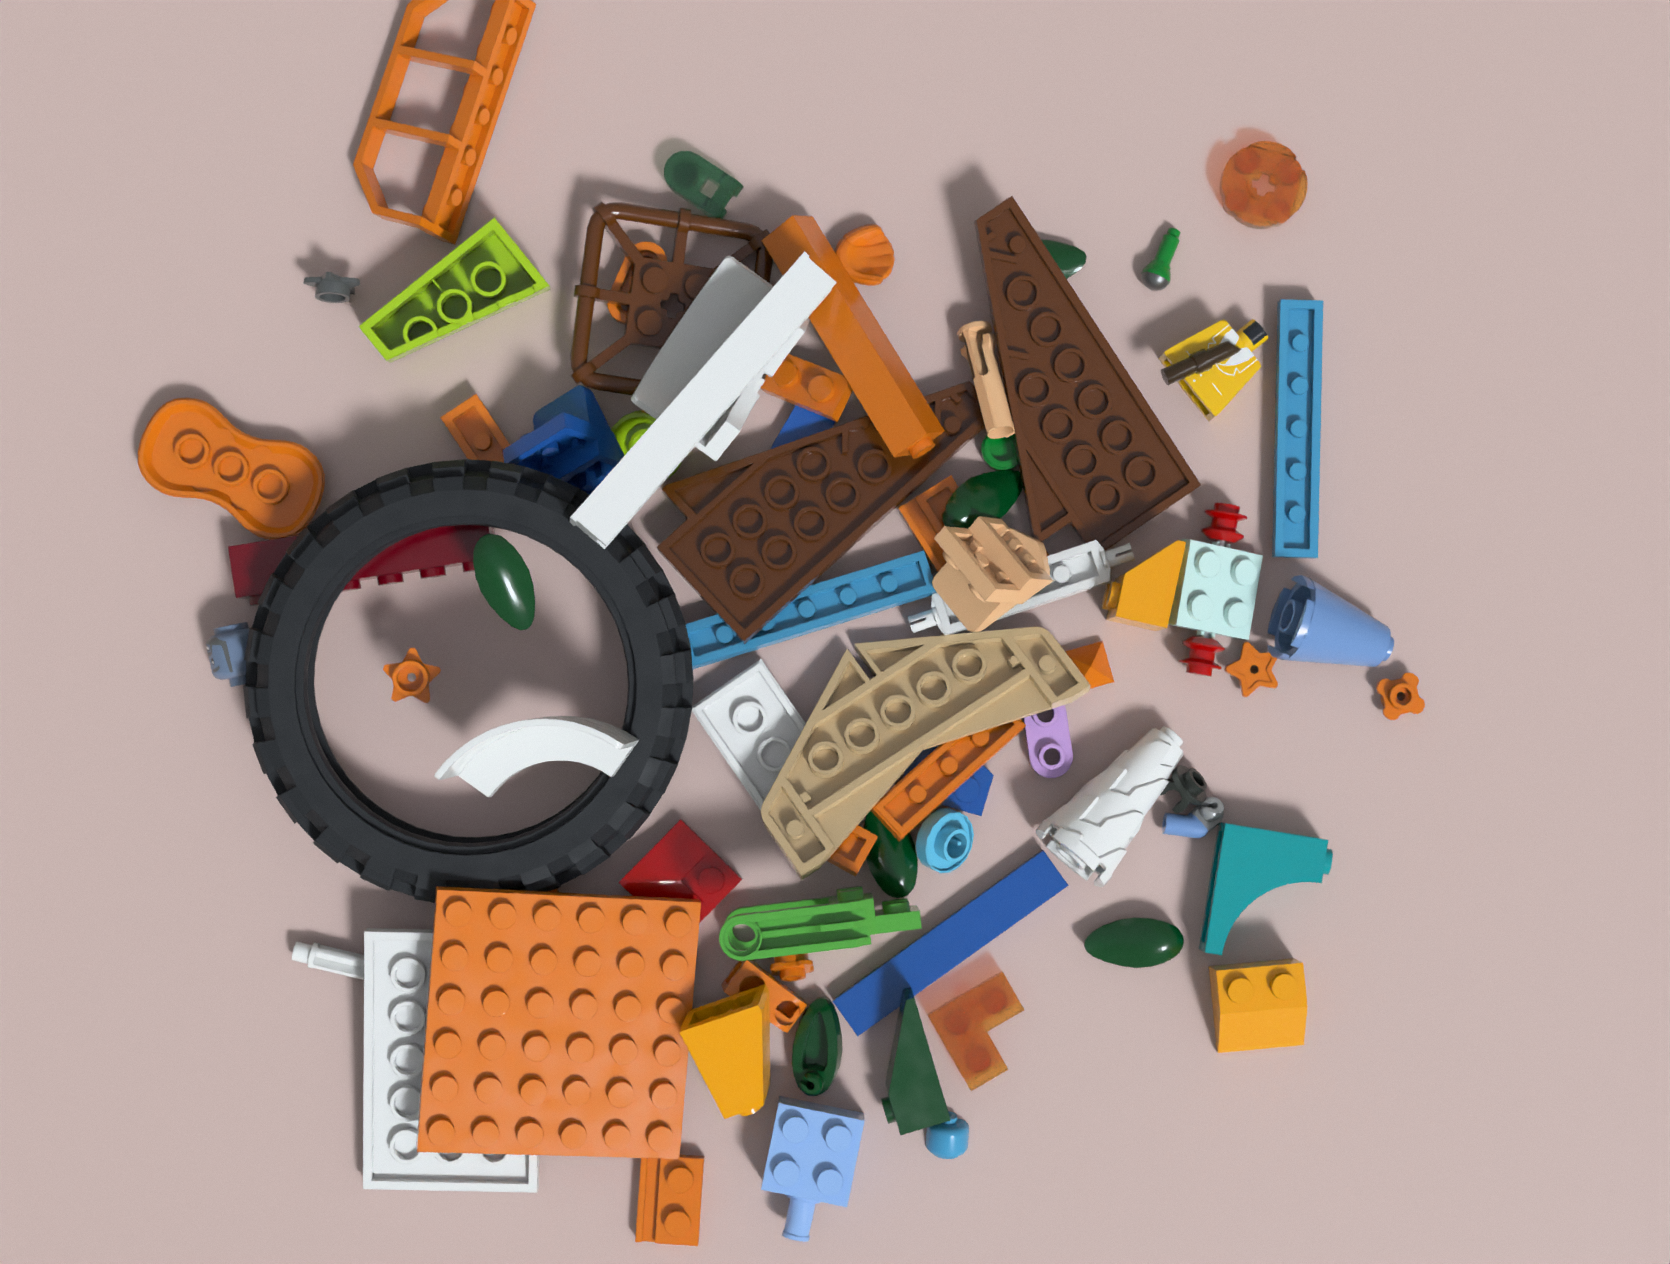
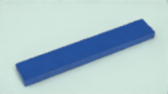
(950, 942)

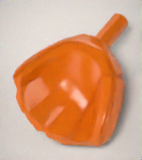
(866, 255)

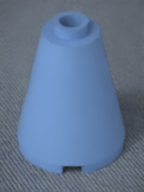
(1325, 628)

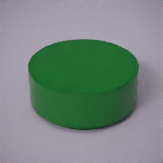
(999, 453)

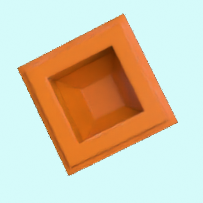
(1092, 663)

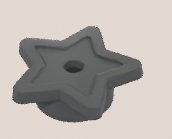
(332, 288)

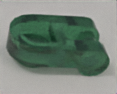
(687, 175)

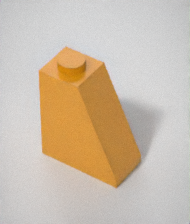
(732, 1049)

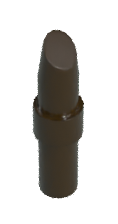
(1199, 362)

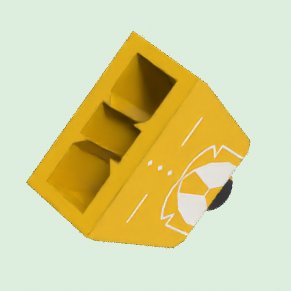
(1218, 386)

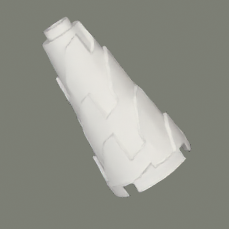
(1109, 809)

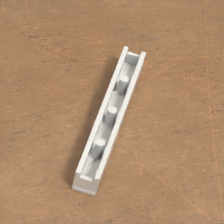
(703, 401)

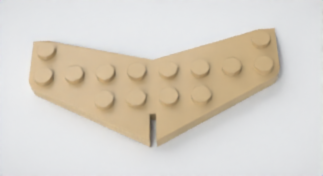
(876, 727)

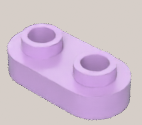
(1048, 735)

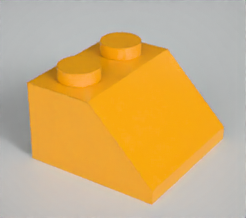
(1146, 591)
(1258, 1004)

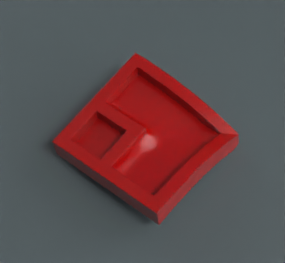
(682, 868)

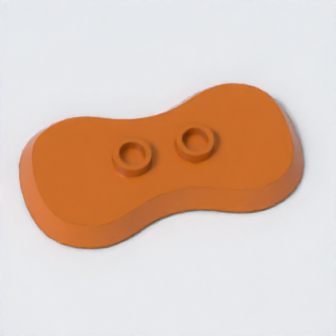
(201, 455)

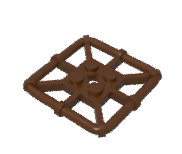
(650, 283)

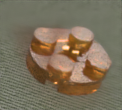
(1284, 173)

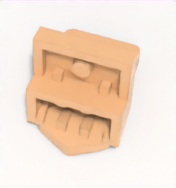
(989, 570)

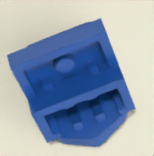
(569, 441)

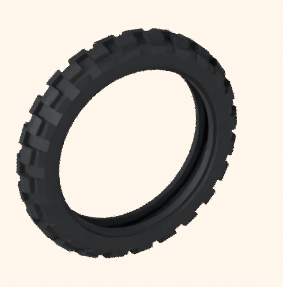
(288, 726)

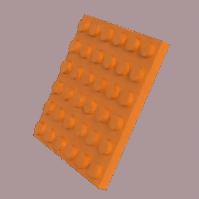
(557, 1023)

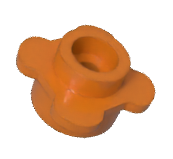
(1388, 693)
(792, 967)

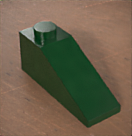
(911, 1077)

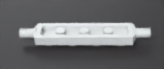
(1071, 572)

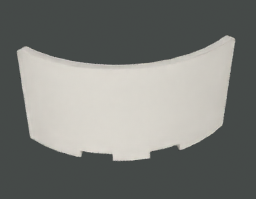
(701, 331)
(508, 749)

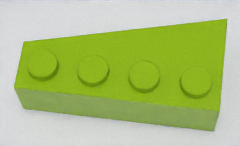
(460, 290)

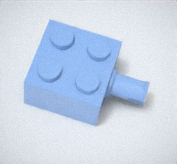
(811, 1159)

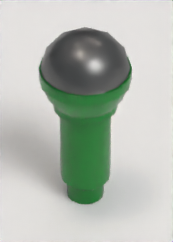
(1157, 272)

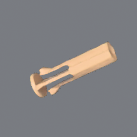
(986, 378)

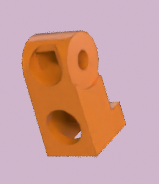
(784, 1003)

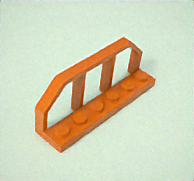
(473, 123)

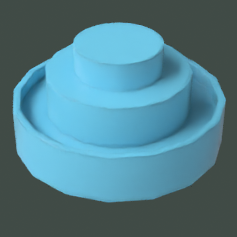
(944, 840)

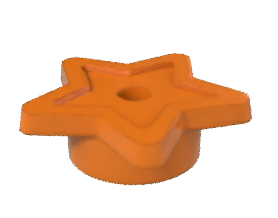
(1241, 670)
(399, 674)

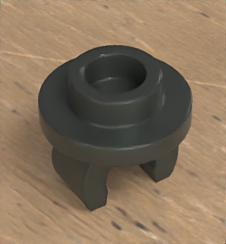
(1189, 785)

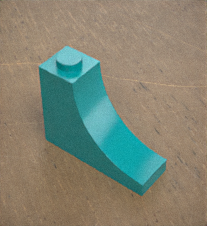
(1249, 865)

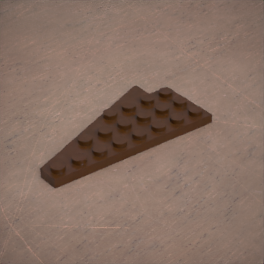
(1080, 423)
(790, 512)

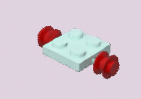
(1215, 589)

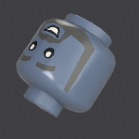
(227, 653)

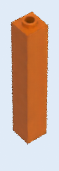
(859, 344)

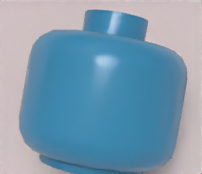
(948, 1138)

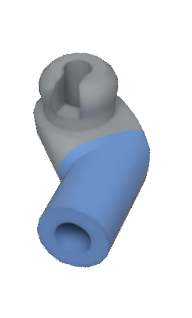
(1197, 822)

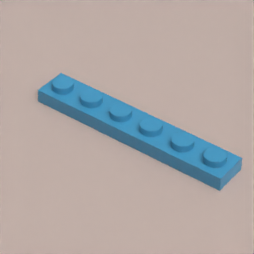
(1297, 429)
(819, 608)

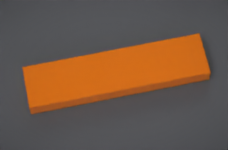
(939, 777)

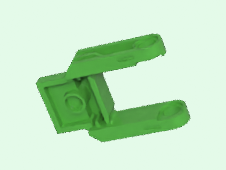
(815, 924)

